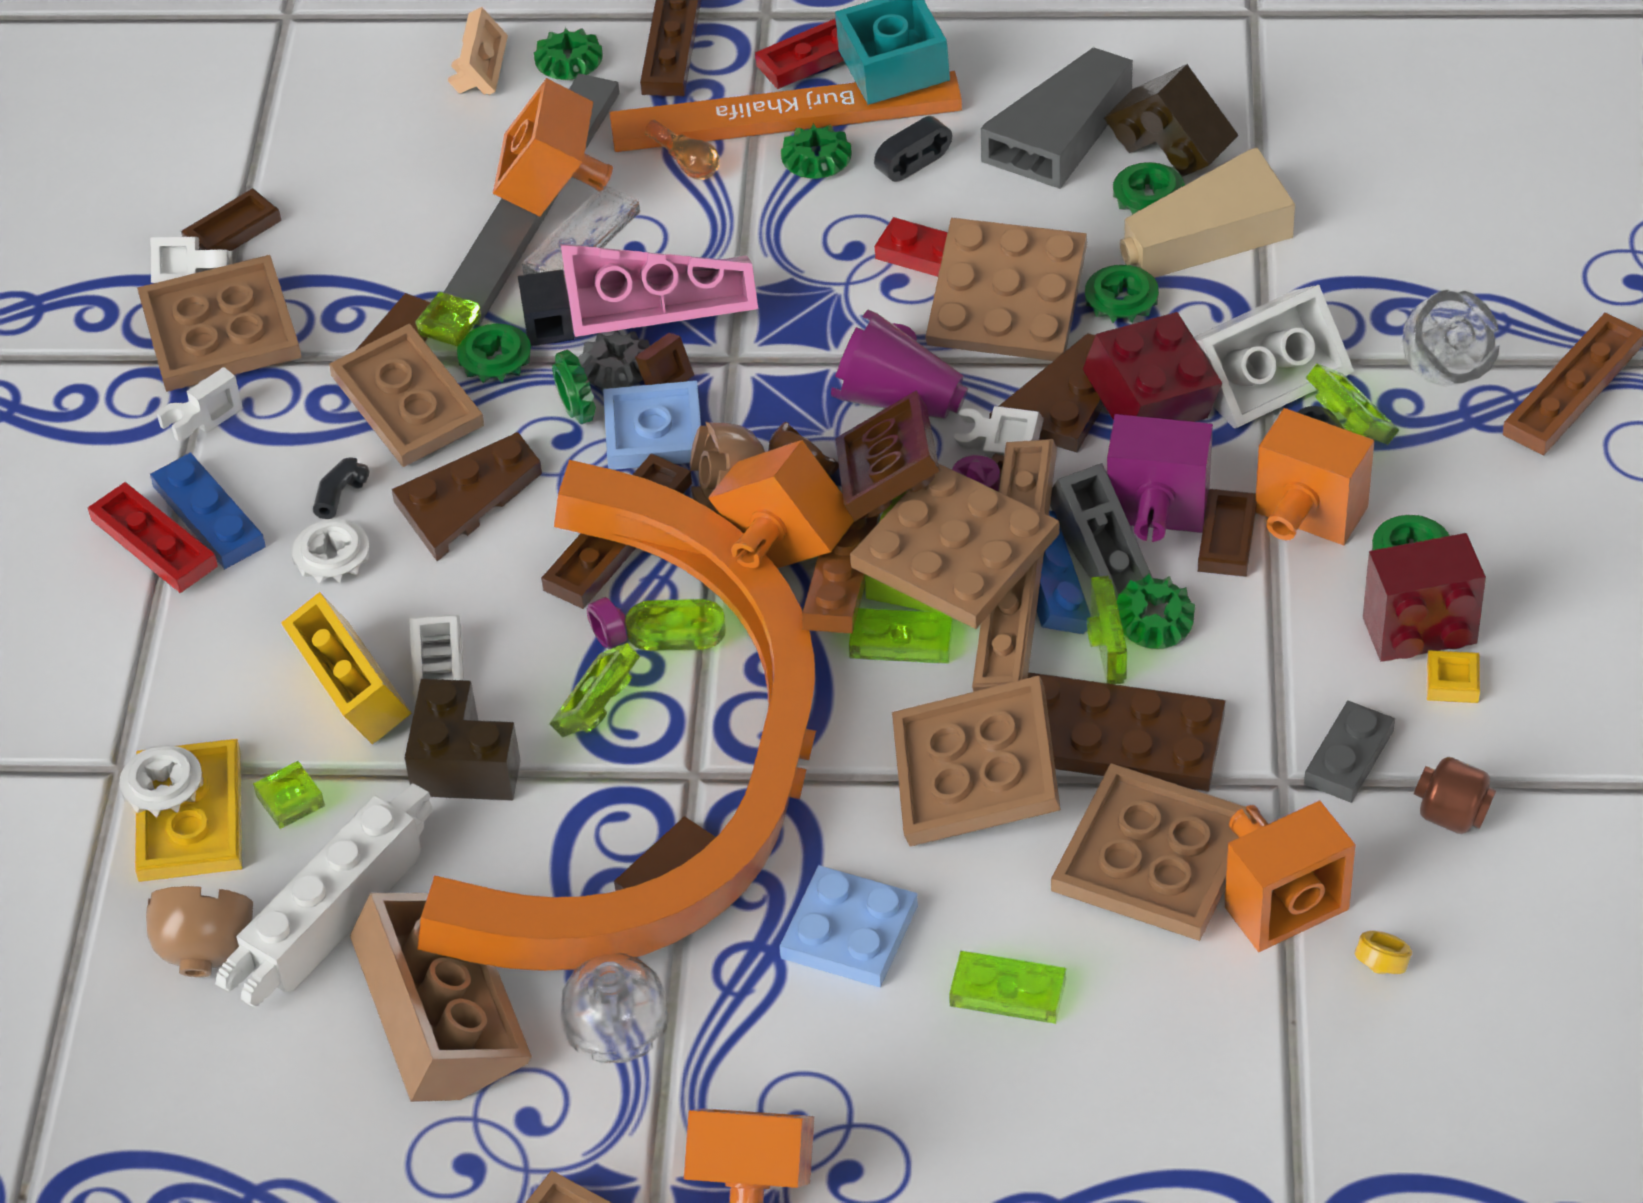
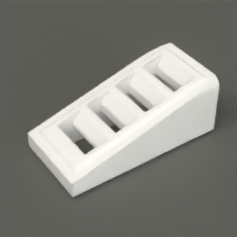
(434, 630)

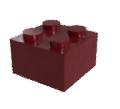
(1152, 371)
(1423, 597)

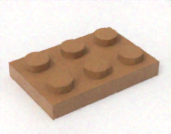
(406, 395)

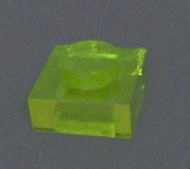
(448, 318)
(289, 794)

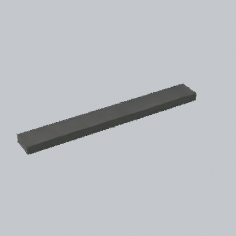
(512, 227)

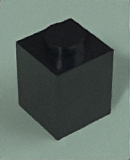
(546, 307)

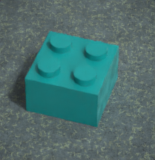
(892, 47)

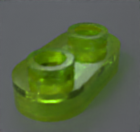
(675, 624)

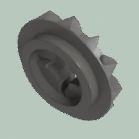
(607, 371)

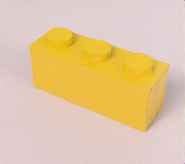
(346, 668)

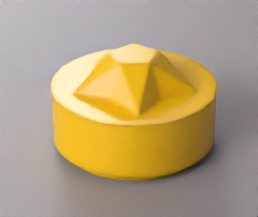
(1383, 952)

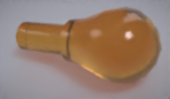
(693, 155)

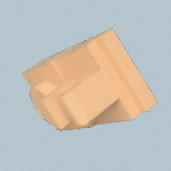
(480, 54)

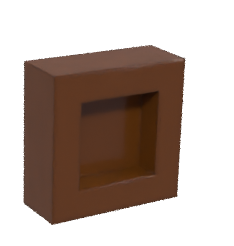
(665, 361)

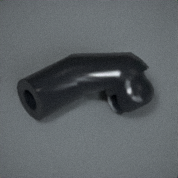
(331, 485)

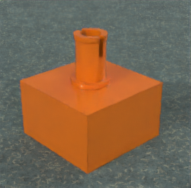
(547, 149)
(1312, 478)
(782, 507)
(1287, 873)
(748, 1151)

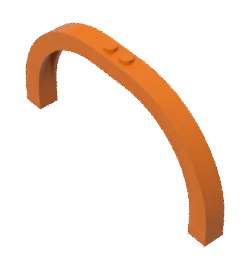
(567, 931)

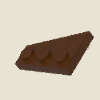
(461, 492)

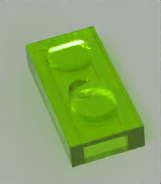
(1342, 396)
(901, 636)
(602, 680)
(1007, 987)

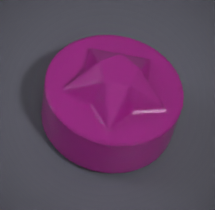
(979, 469)
(607, 623)

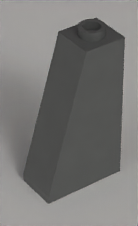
(1058, 120)

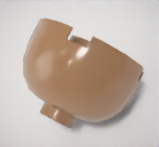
(716, 452)
(196, 928)

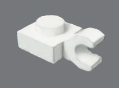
(181, 257)
(208, 405)

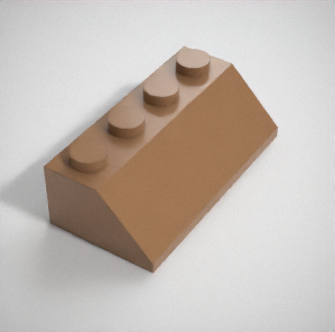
(440, 1013)

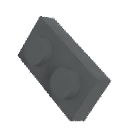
(1349, 751)

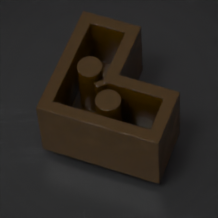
(1177, 116)
(455, 752)

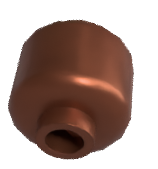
(1454, 795)

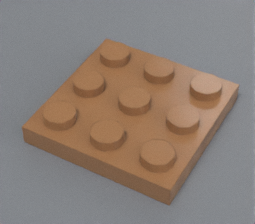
(1006, 289)
(218, 321)
(955, 546)
(975, 761)
(1150, 852)

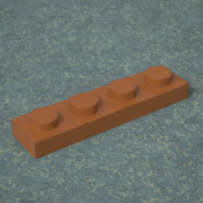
(1573, 384)
(835, 586)

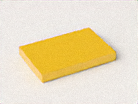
(203, 833)

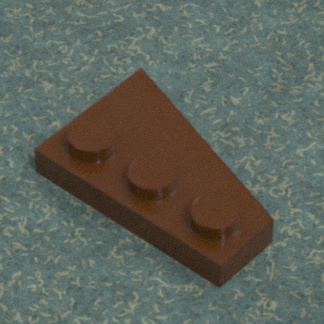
(1062, 398)

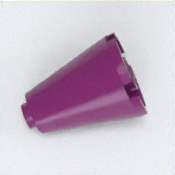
(888, 365)

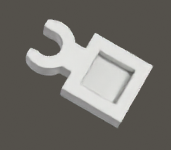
(1003, 427)

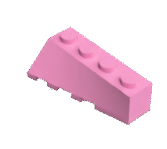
(641, 289)

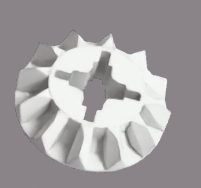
(311, 546)
(159, 764)

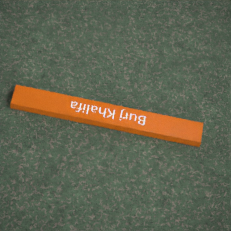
(778, 113)

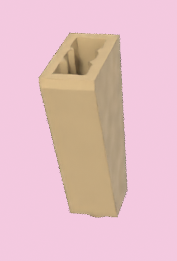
(1211, 218)

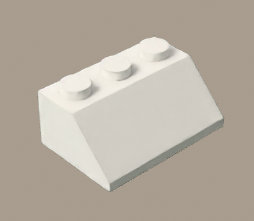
(1270, 353)

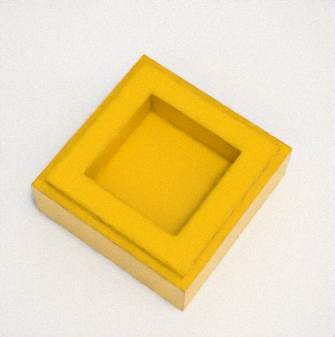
(1453, 676)

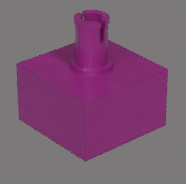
(1160, 473)

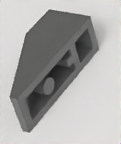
(1097, 527)

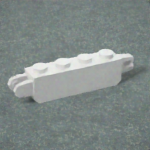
(327, 897)

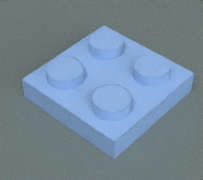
(651, 421)
(849, 926)

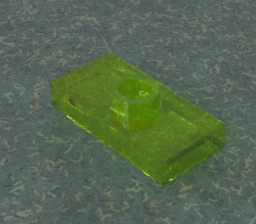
(1106, 630)

